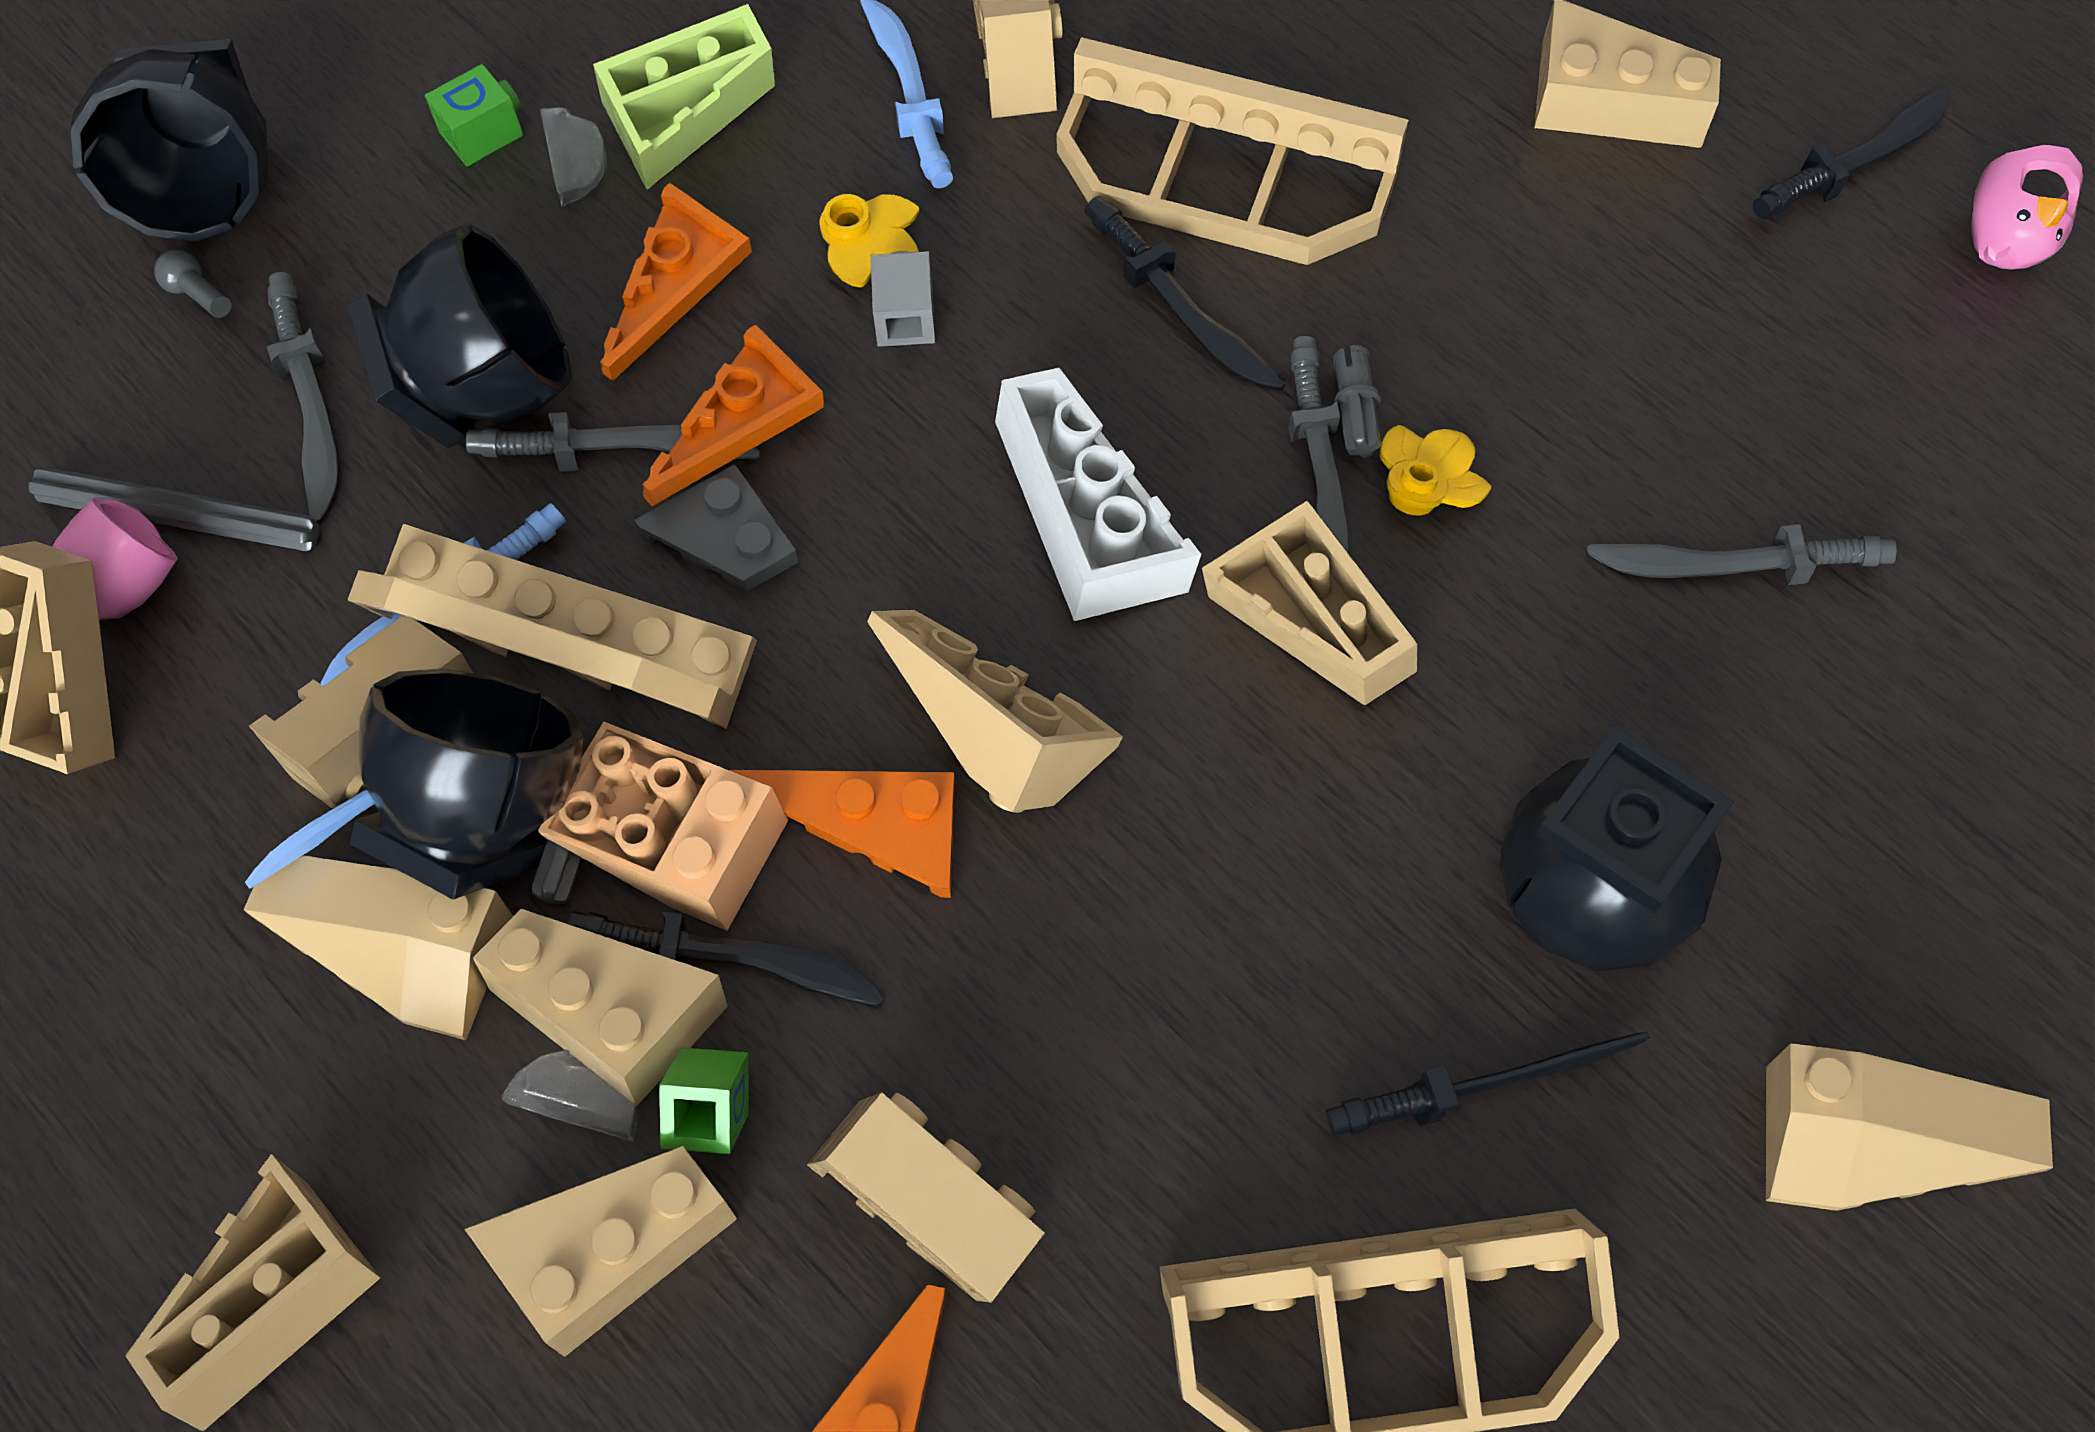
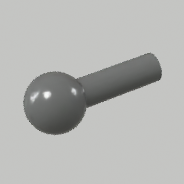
(181, 272)

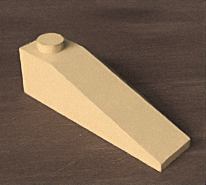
(999, 729)
(386, 936)

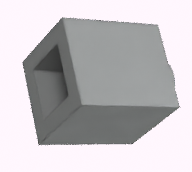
(902, 298)

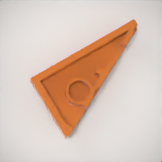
(679, 266)
(745, 407)
(889, 816)
(893, 1382)

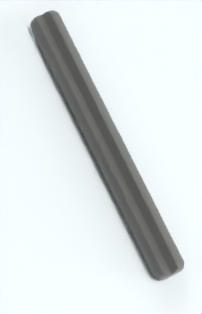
(180, 508)

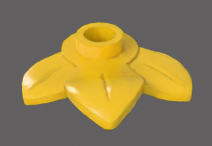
(874, 230)
(1430, 470)

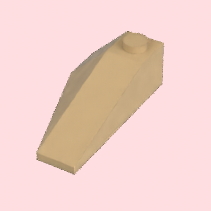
(1880, 1129)

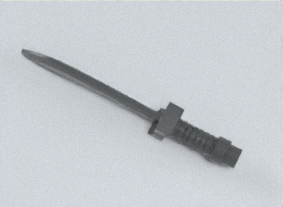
(296, 355)
(1316, 424)
(564, 440)
(1788, 553)

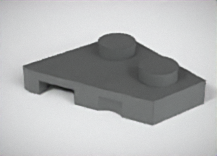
(723, 530)

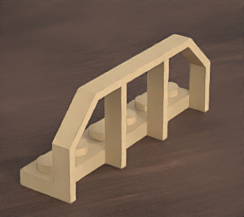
(1237, 107)
(560, 622)
(1412, 1264)

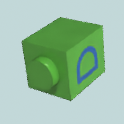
(475, 114)
(704, 1100)

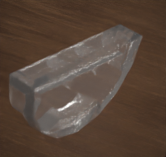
(575, 153)
(572, 1092)

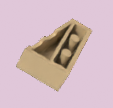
(1019, 54)
(601, 997)

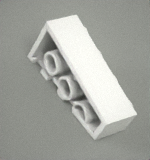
(1092, 513)

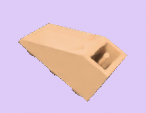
(669, 824)

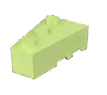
(684, 88)

